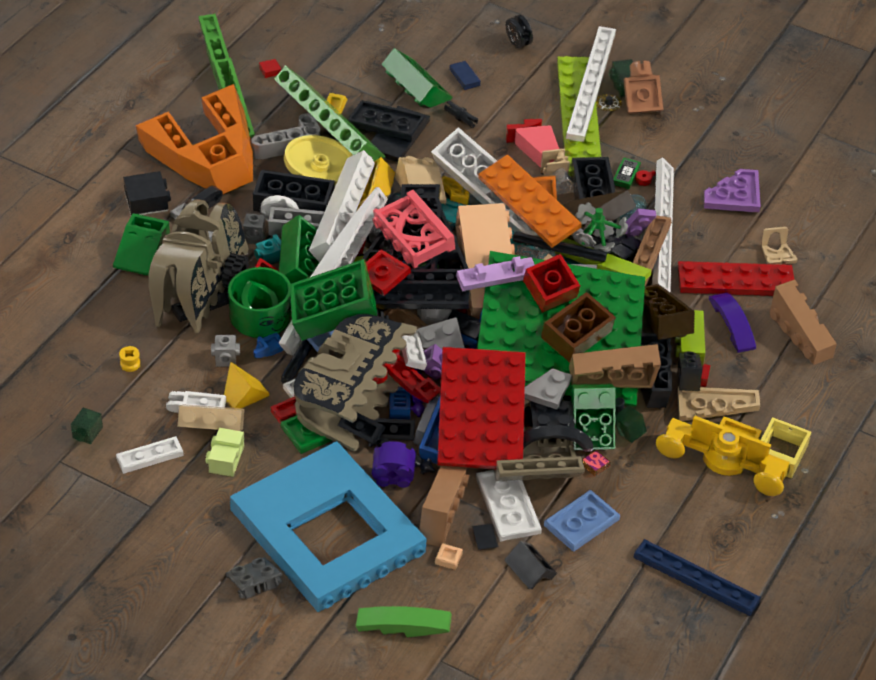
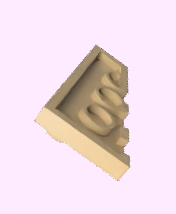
(716, 402)

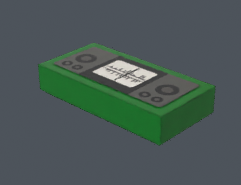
(626, 173)

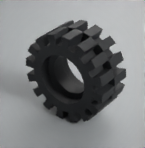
(233, 266)

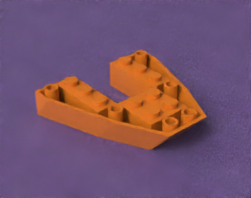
(218, 161)

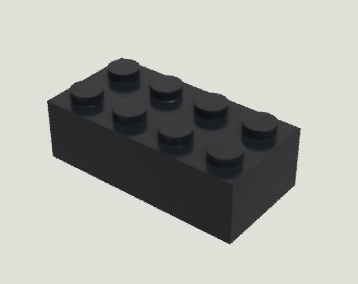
(591, 177)
(305, 191)

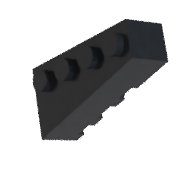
(660, 392)

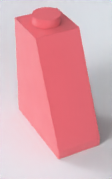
(535, 140)

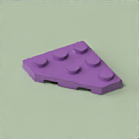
(735, 193)

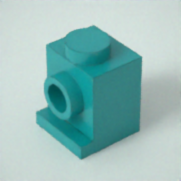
(269, 250)

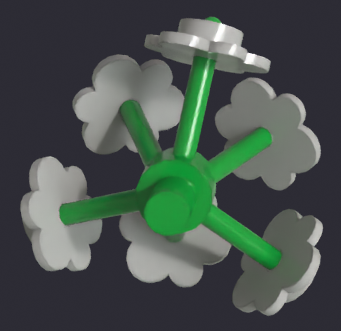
(601, 226)

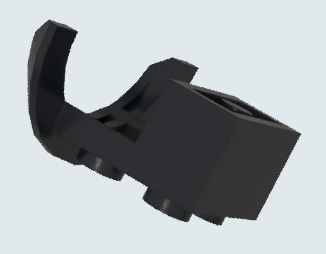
(554, 423)

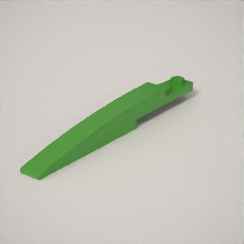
(220, 61)

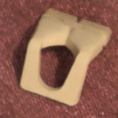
(783, 254)

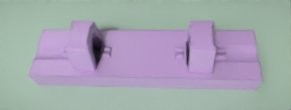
(493, 274)

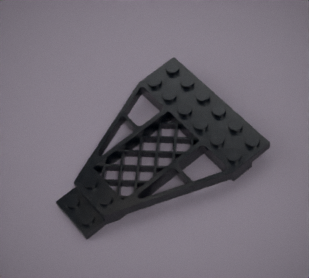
(426, 285)

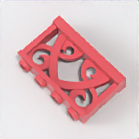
(414, 206)

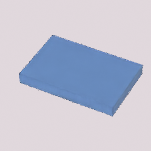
(582, 520)

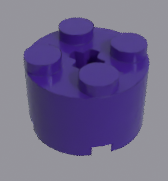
(393, 464)

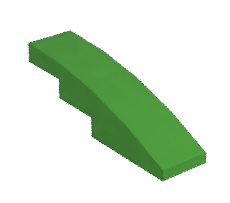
(399, 619)

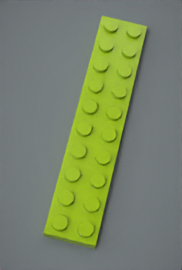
(570, 77)

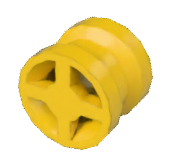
(129, 358)

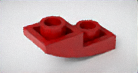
(510, 130)

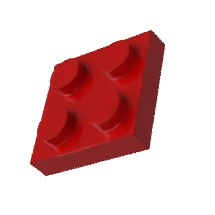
(386, 272)

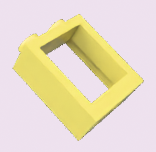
(796, 436)

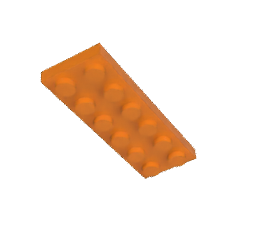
(529, 201)

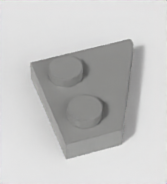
(442, 334)
(548, 388)

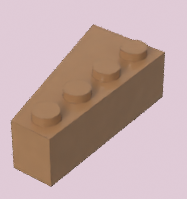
(442, 503)

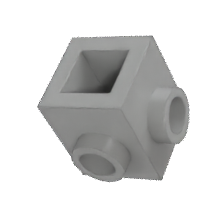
(225, 350)

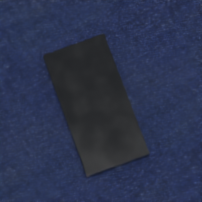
(387, 120)
(396, 147)

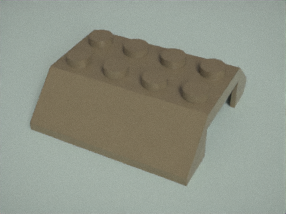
(542, 462)

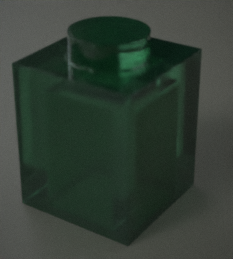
(630, 424)
(86, 425)

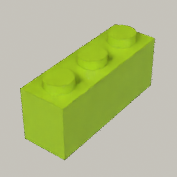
(693, 342)

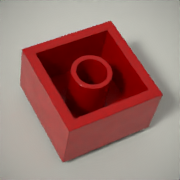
(551, 283)

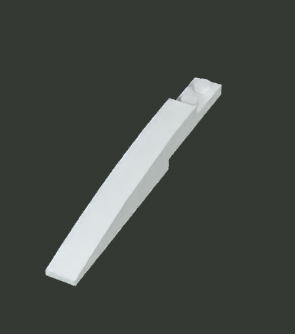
(341, 253)

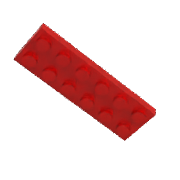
(732, 277)

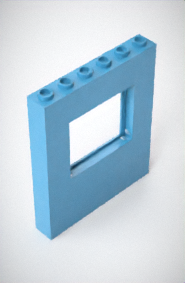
(309, 490)

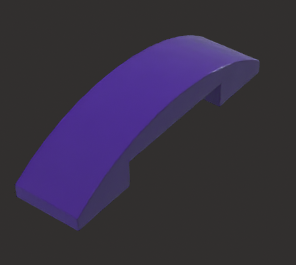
(736, 321)

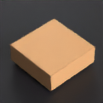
(448, 556)

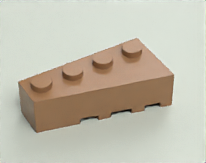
(801, 323)
(622, 367)

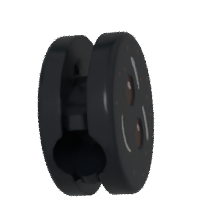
(519, 31)

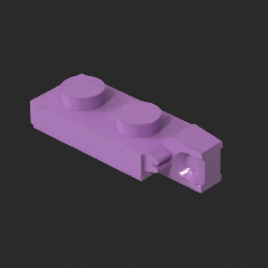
(639, 221)

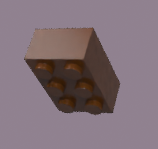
(578, 326)

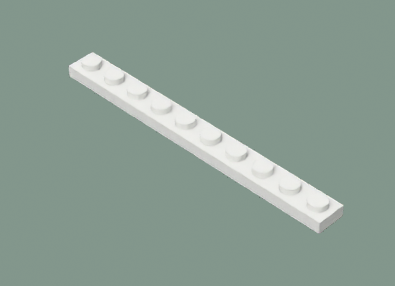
(590, 84)
(664, 207)

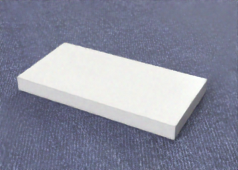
(508, 507)

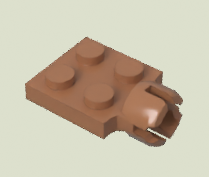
(642, 89)

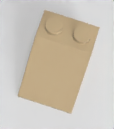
(419, 172)

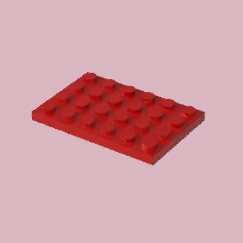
(481, 407)

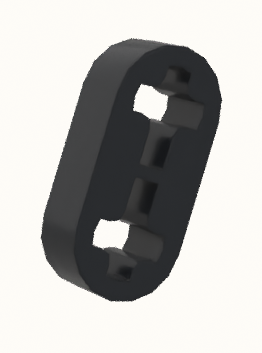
(211, 195)

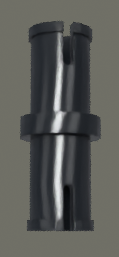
(461, 114)

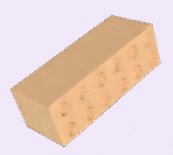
(478, 232)

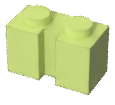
(225, 452)

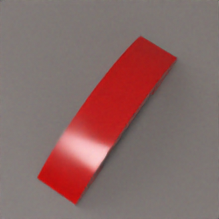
(411, 380)

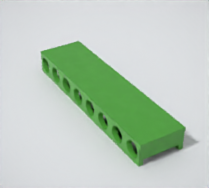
(326, 114)

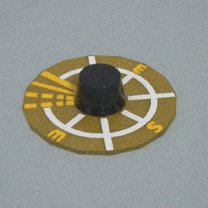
(608, 102)

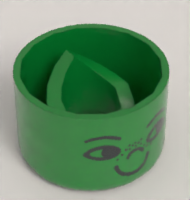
(259, 289)

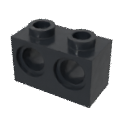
(689, 371)

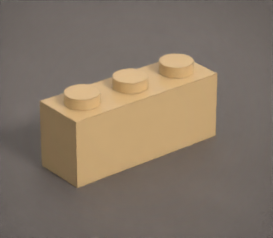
(210, 417)

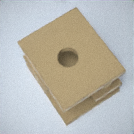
(561, 161)

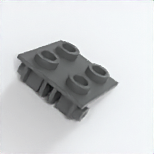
(251, 575)

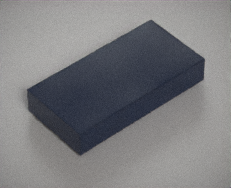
(465, 75)

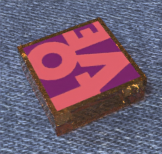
(596, 462)

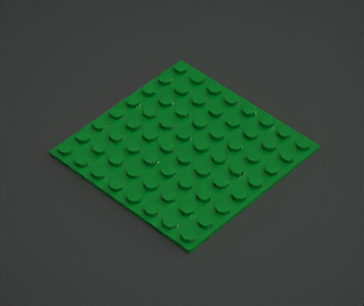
(515, 321)

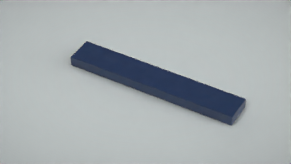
(697, 577)

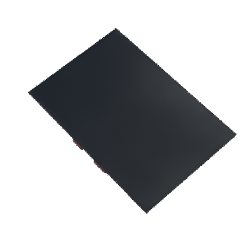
(485, 536)

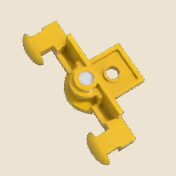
(727, 450)

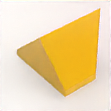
(242, 388)

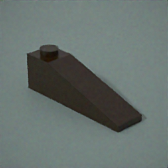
(613, 206)

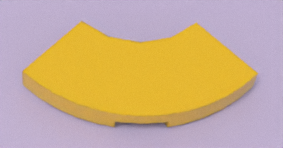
(455, 190)

